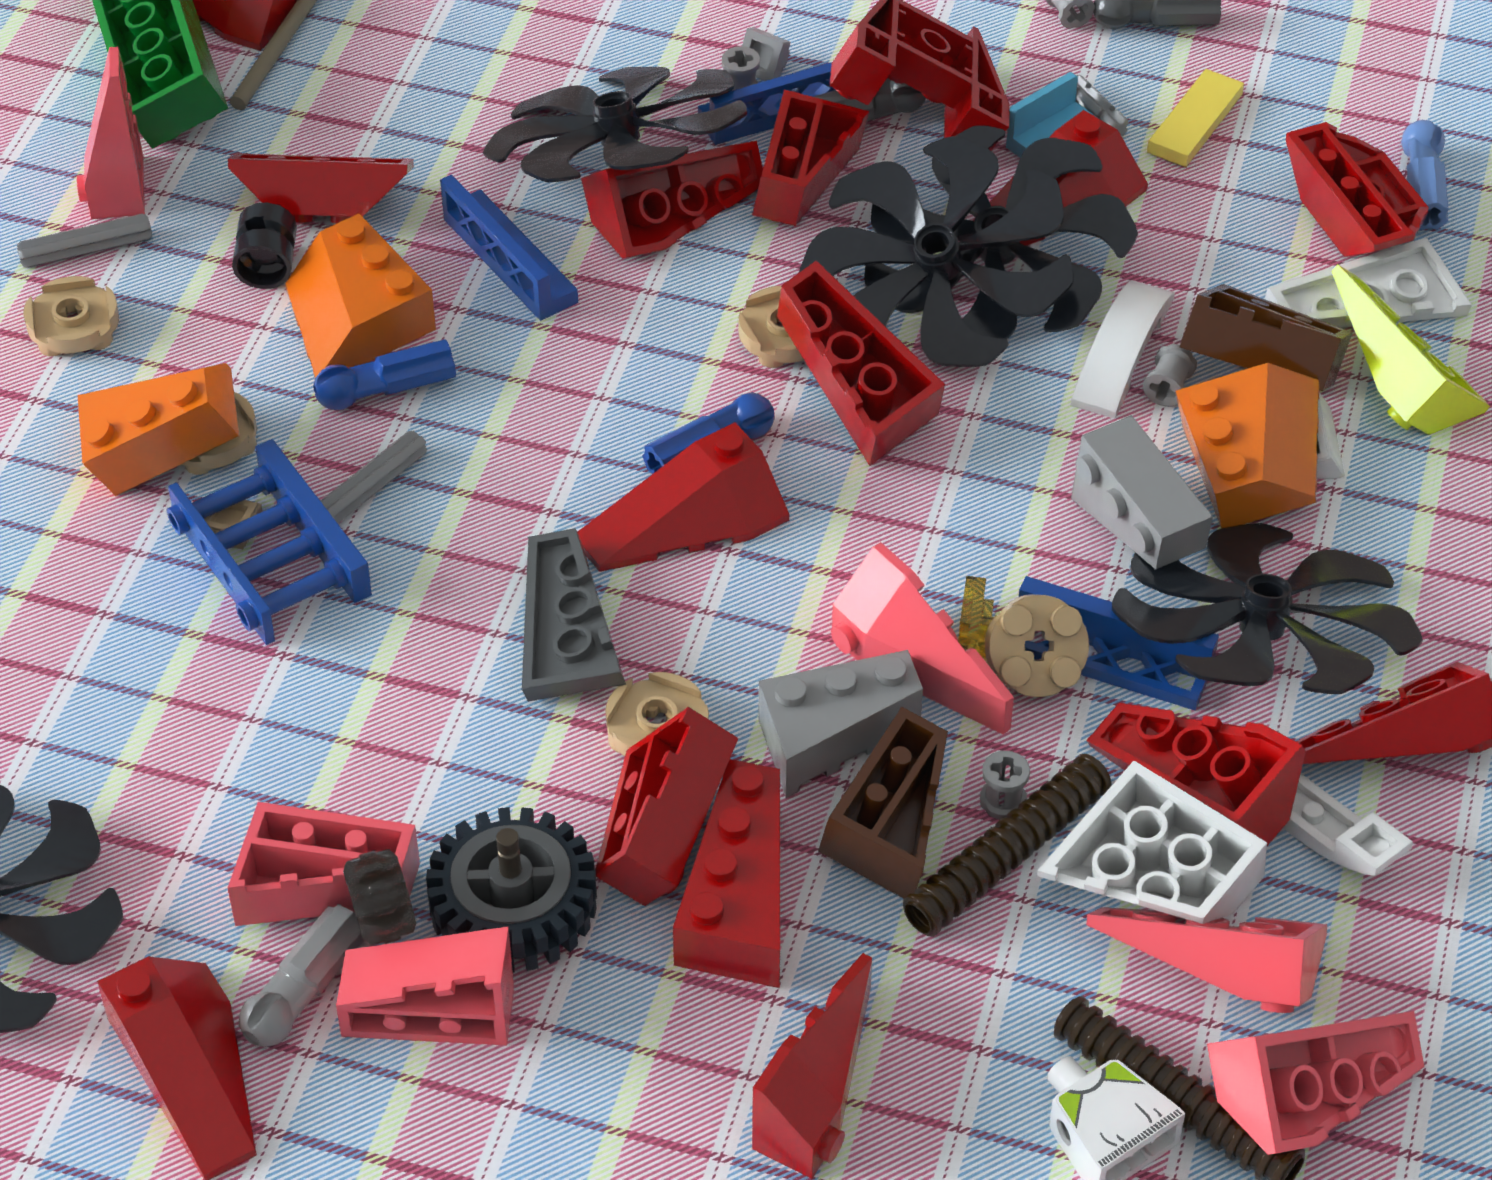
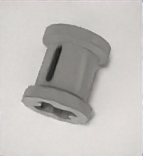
(1067, 14)
(741, 65)
(1171, 371)
(995, 780)

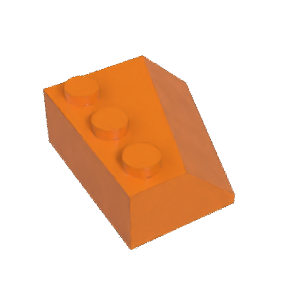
(356, 297)
(155, 424)
(1254, 441)

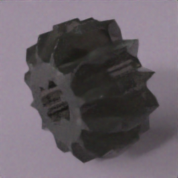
(379, 897)

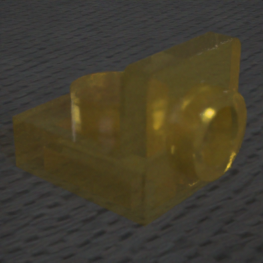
(975, 615)

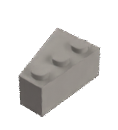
(1139, 494)
(833, 713)

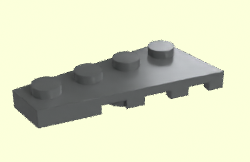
(565, 625)

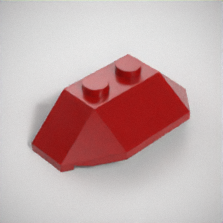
(319, 183)
(1353, 190)

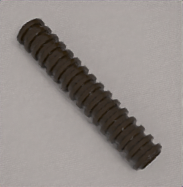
(1006, 845)
(1105, 1041)

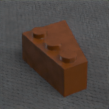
(1257, 332)
(888, 808)

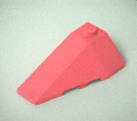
(114, 150)
(886, 615)
(1257, 961)
(1308, 1080)

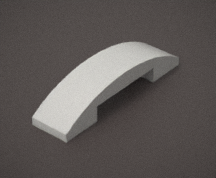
(1119, 346)
(1340, 834)

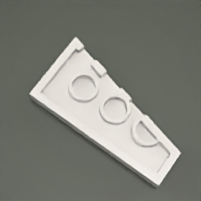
(1405, 277)

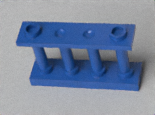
(295, 505)

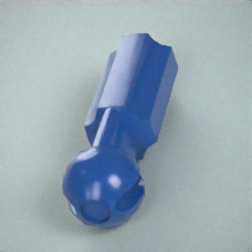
(406, 369)
(749, 411)

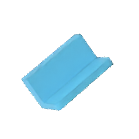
(1042, 113)

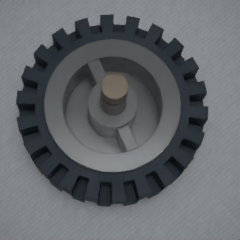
(515, 878)

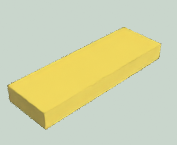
(1195, 118)

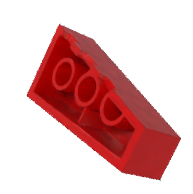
(860, 365)
(733, 892)

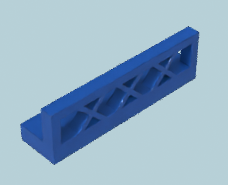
(765, 99)
(506, 250)
(1118, 641)

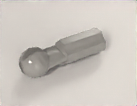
(302, 974)

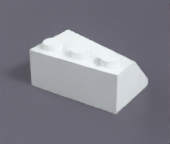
(1159, 851)

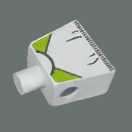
(1110, 1119)

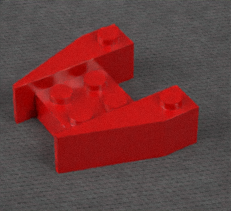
(928, 56)

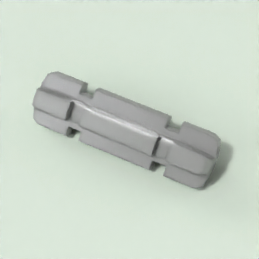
(1098, 105)

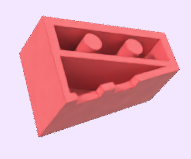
(298, 857)
(430, 989)

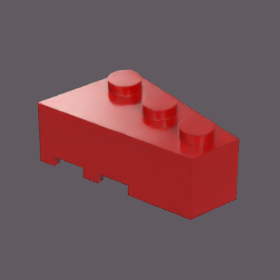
(805, 154)
(662, 805)

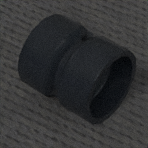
(264, 245)

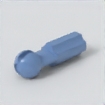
(1425, 172)

